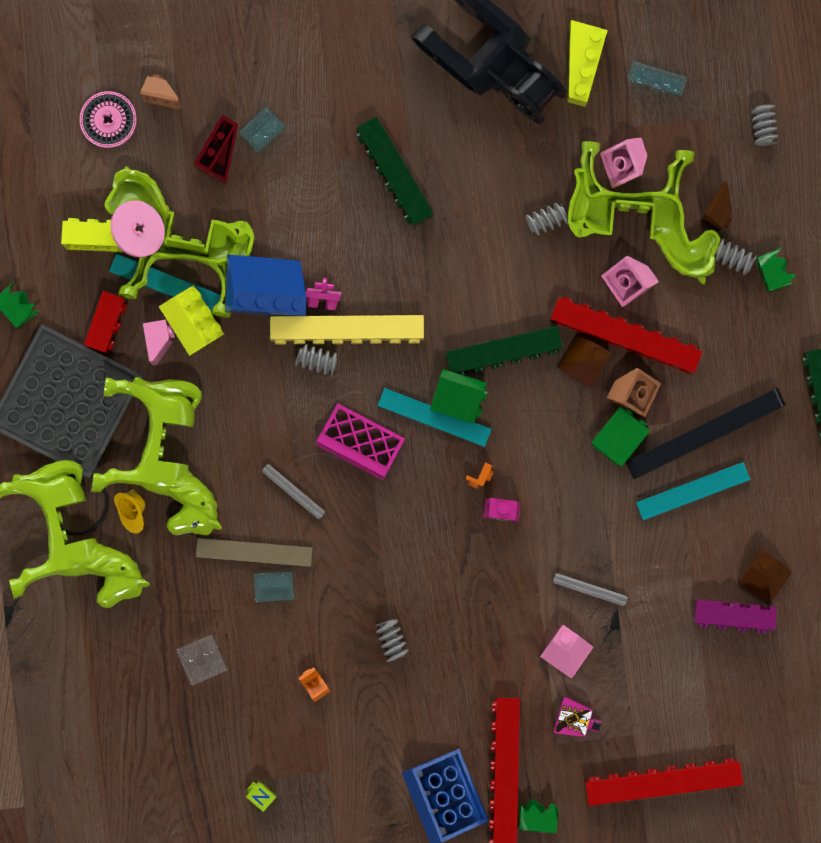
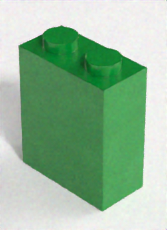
(459, 396)
(620, 436)

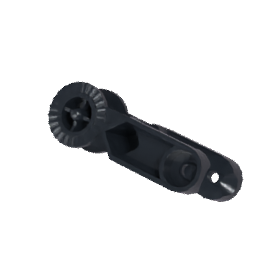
(498, 63)

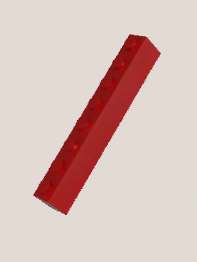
(626, 336)
(505, 770)
(663, 783)

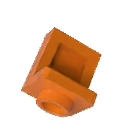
(485, 474)
(314, 684)

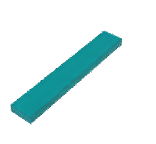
(160, 281)
(421, 413)
(693, 491)

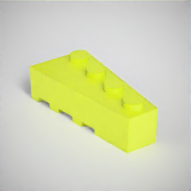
(584, 54)

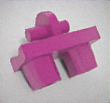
(331, 297)

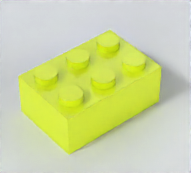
(88, 236)
(191, 320)

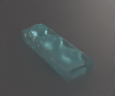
(657, 78)

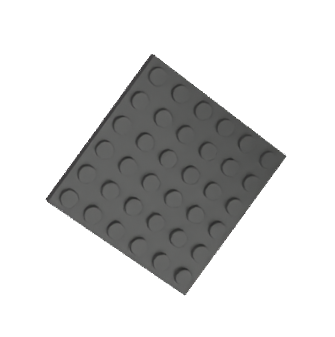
(60, 400)

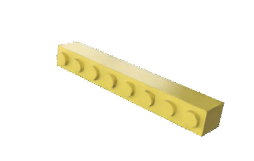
(347, 328)

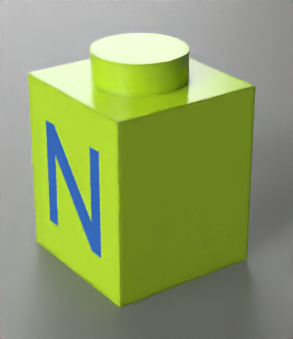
(260, 795)

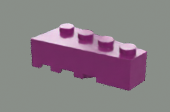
(734, 615)

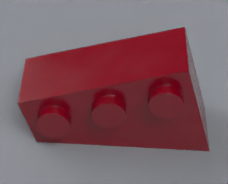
(217, 152)

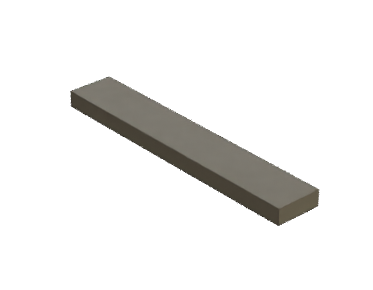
(254, 552)

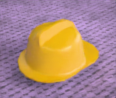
(130, 510)

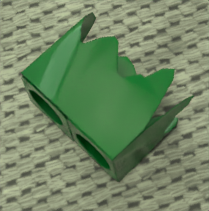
(774, 271)
(16, 307)
(537, 818)

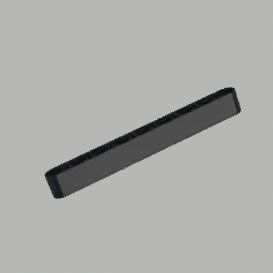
(705, 433)

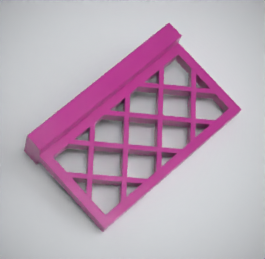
(352, 456)

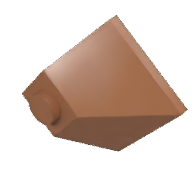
(159, 92)
(634, 391)

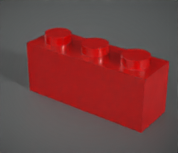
(106, 323)

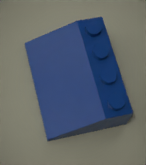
(264, 286)
(445, 797)

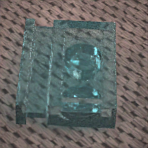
(262, 129)
(273, 586)

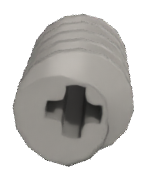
(764, 125)
(546, 218)
(734, 257)
(316, 359)
(392, 640)

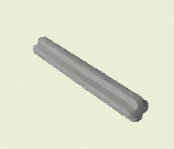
(293, 491)
(590, 589)

